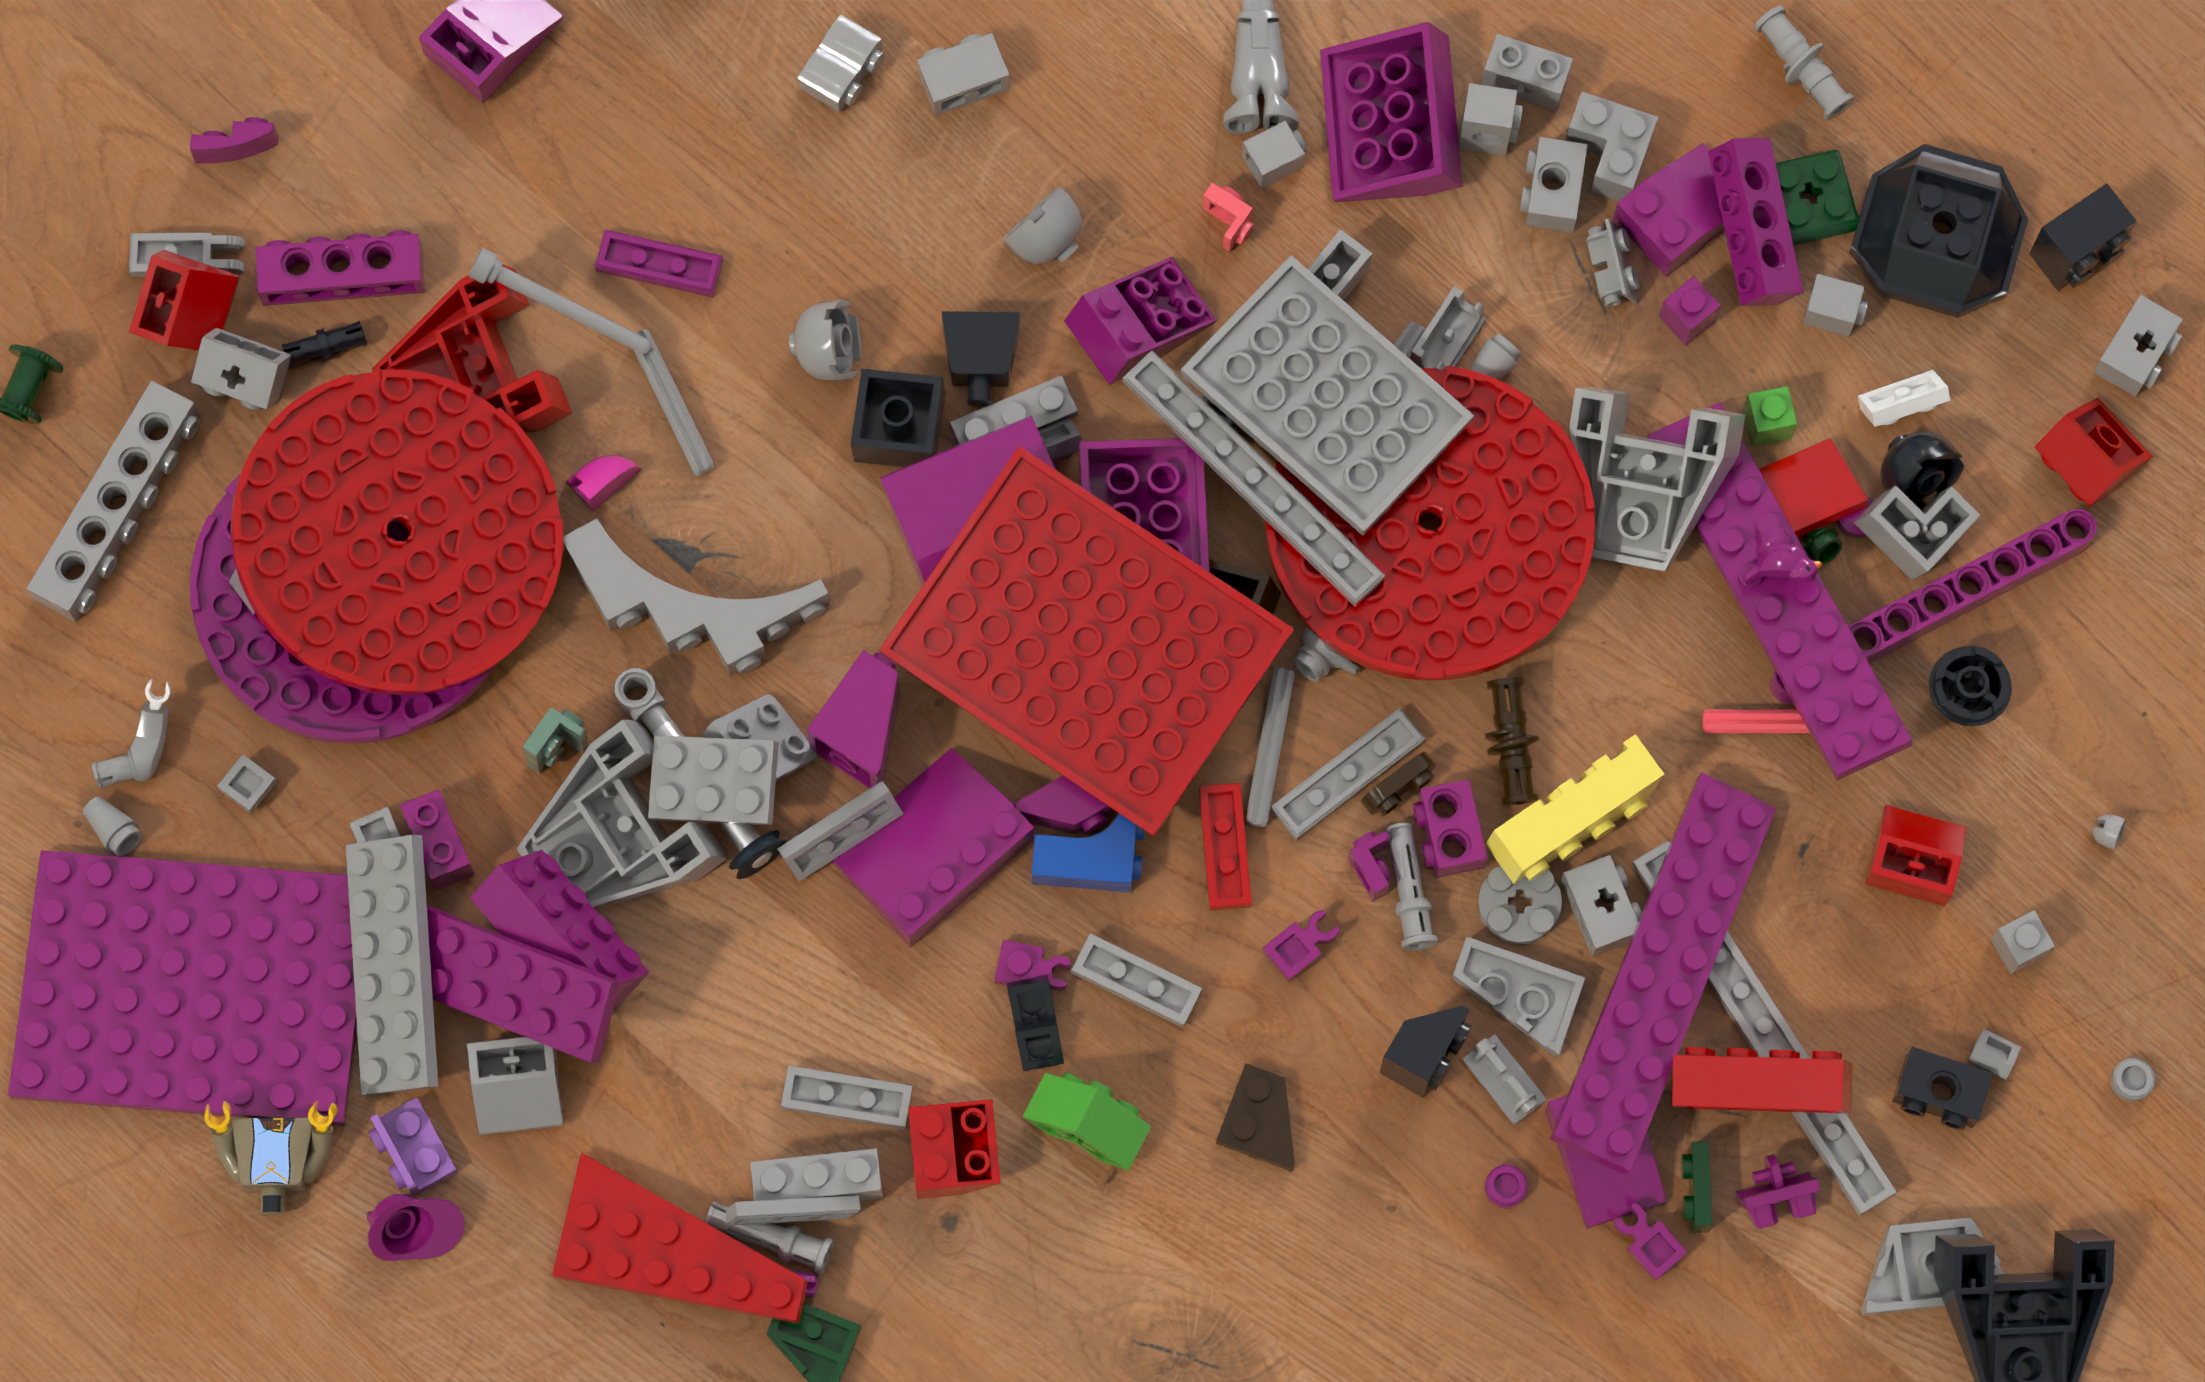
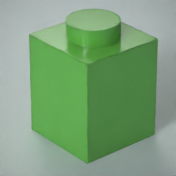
(1769, 416)

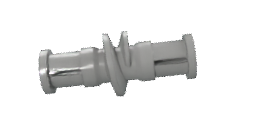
(1803, 64)

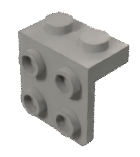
(766, 721)

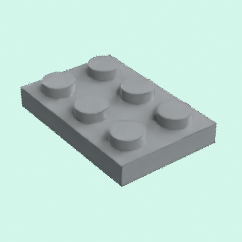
(713, 780)

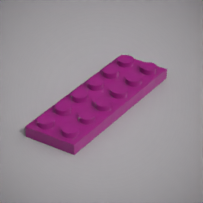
(519, 986)

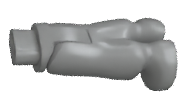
(1259, 70)

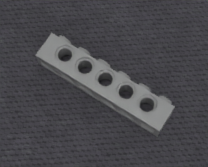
(155, 409)

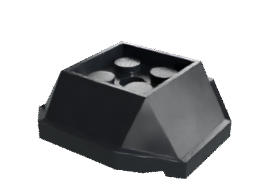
(1933, 269)

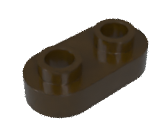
(1387, 793)

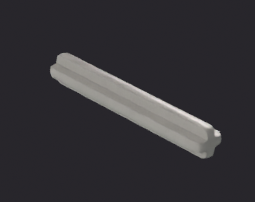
(675, 408)
(1270, 747)

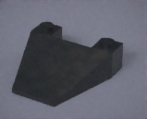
(2025, 1322)

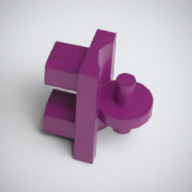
(1796, 1189)

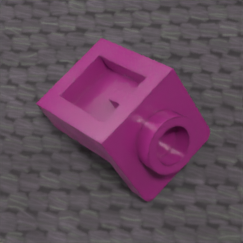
(1371, 871)

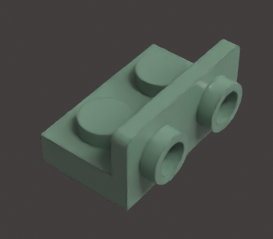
(545, 742)

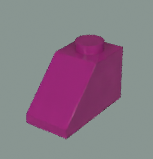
(1063, 808)

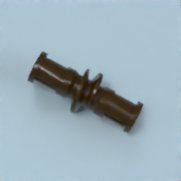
(1512, 741)

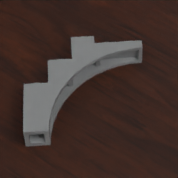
(682, 617)

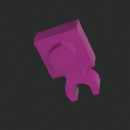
(1296, 948)
(1025, 961)
(1653, 1247)

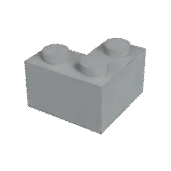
(1617, 135)
(1915, 536)

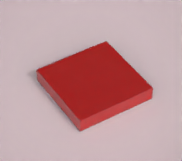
(1814, 487)

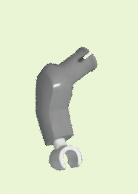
(145, 749)

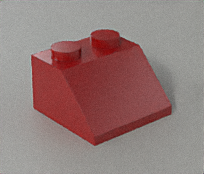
(2092, 451)

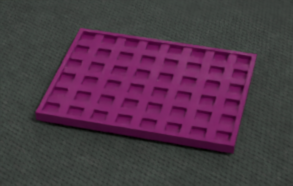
(186, 988)

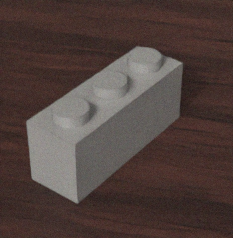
(819, 1176)

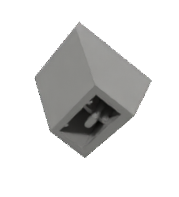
(514, 1085)

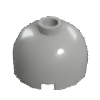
(1047, 230)
(827, 341)

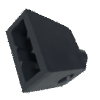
(980, 351)

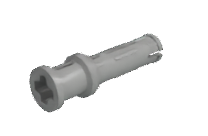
(1413, 906)
(787, 1242)

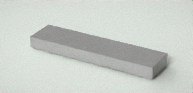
(1348, 774)

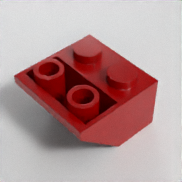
(182, 300)
(1916, 856)
(954, 1148)

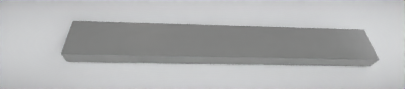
(1253, 478)

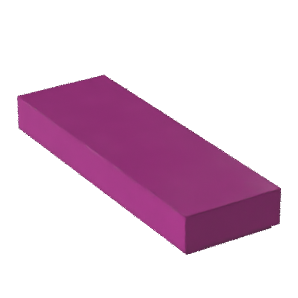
(659, 263)

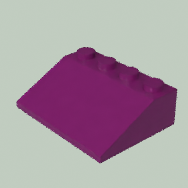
(1391, 115)
(1154, 486)
(942, 491)
(939, 850)

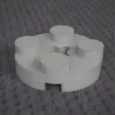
(1519, 927)

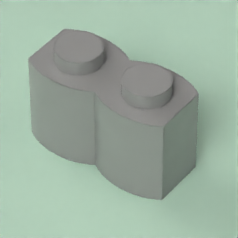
(841, 64)

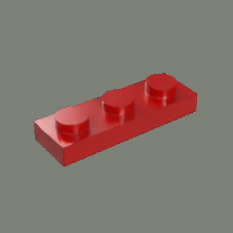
(1225, 846)

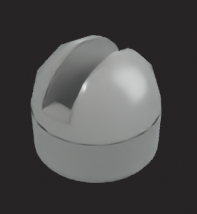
(2110, 832)

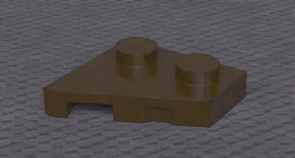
(1259, 1119)

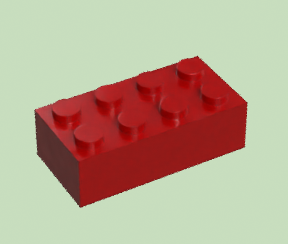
(1762, 1083)

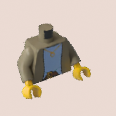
(273, 1153)

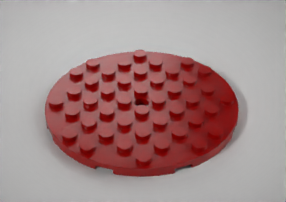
(1494, 570)
(383, 609)

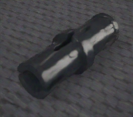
(325, 344)

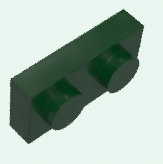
(1697, 1205)

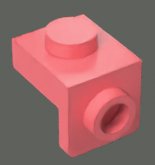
(1229, 207)

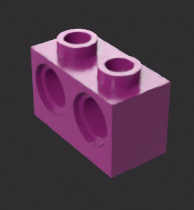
(1461, 828)
(442, 847)

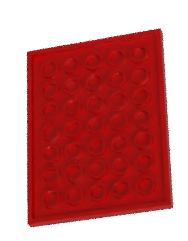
(1086, 641)

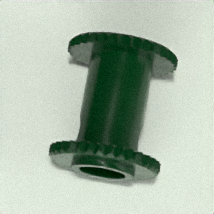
(26, 383)

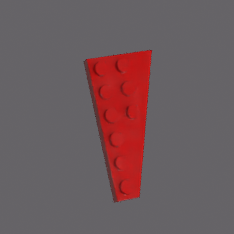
(647, 1246)

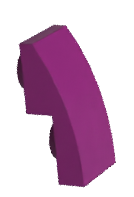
(247, 140)

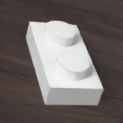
(1904, 398)

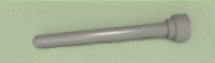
(490, 269)

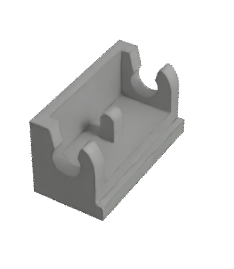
(1449, 333)

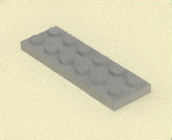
(391, 965)

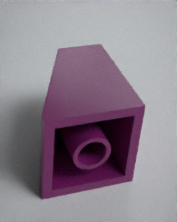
(859, 720)

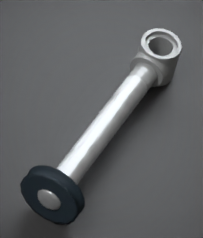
(754, 850)

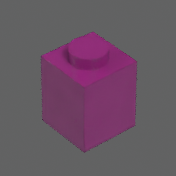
(1689, 310)

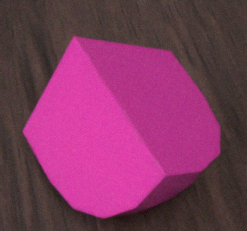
(601, 478)

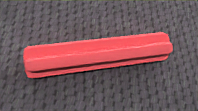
(1753, 721)

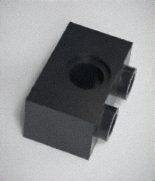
(1965, 1082)

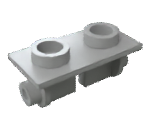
(1619, 278)
(1504, 1079)

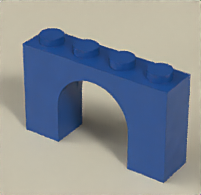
(1090, 862)

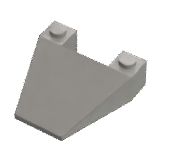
(1648, 488)
(603, 831)

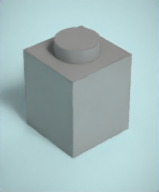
(1274, 154)
(1835, 305)
(2022, 942)

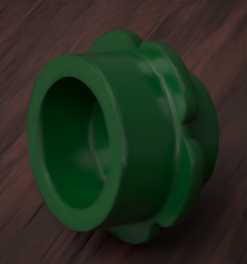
(1823, 545)

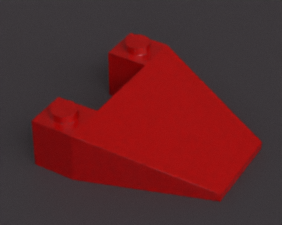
(464, 345)

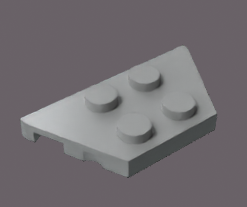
(1905, 1267)

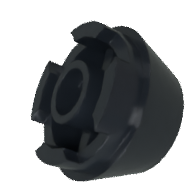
(1970, 686)

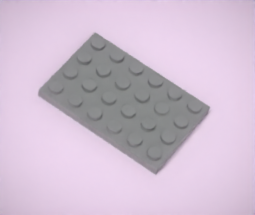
(1327, 395)

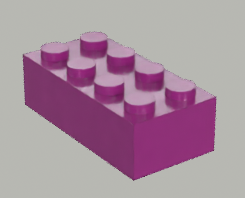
(543, 909)

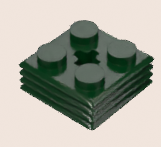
(1822, 177)

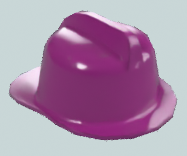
(413, 1228)

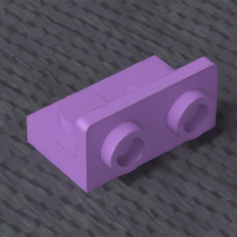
(413, 1146)

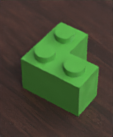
(1088, 1118)

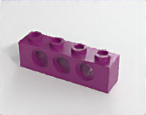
(1755, 221)
(359, 280)

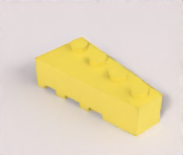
(1576, 812)

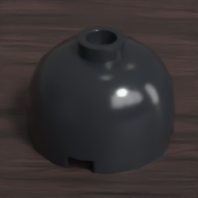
(1921, 465)

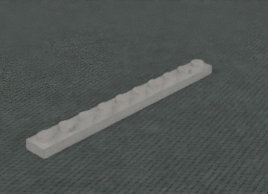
(1767, 1030)

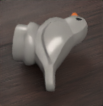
(1317, 658)

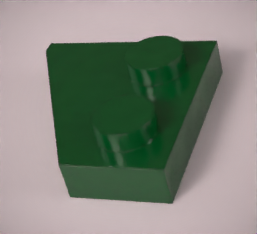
(817, 1345)

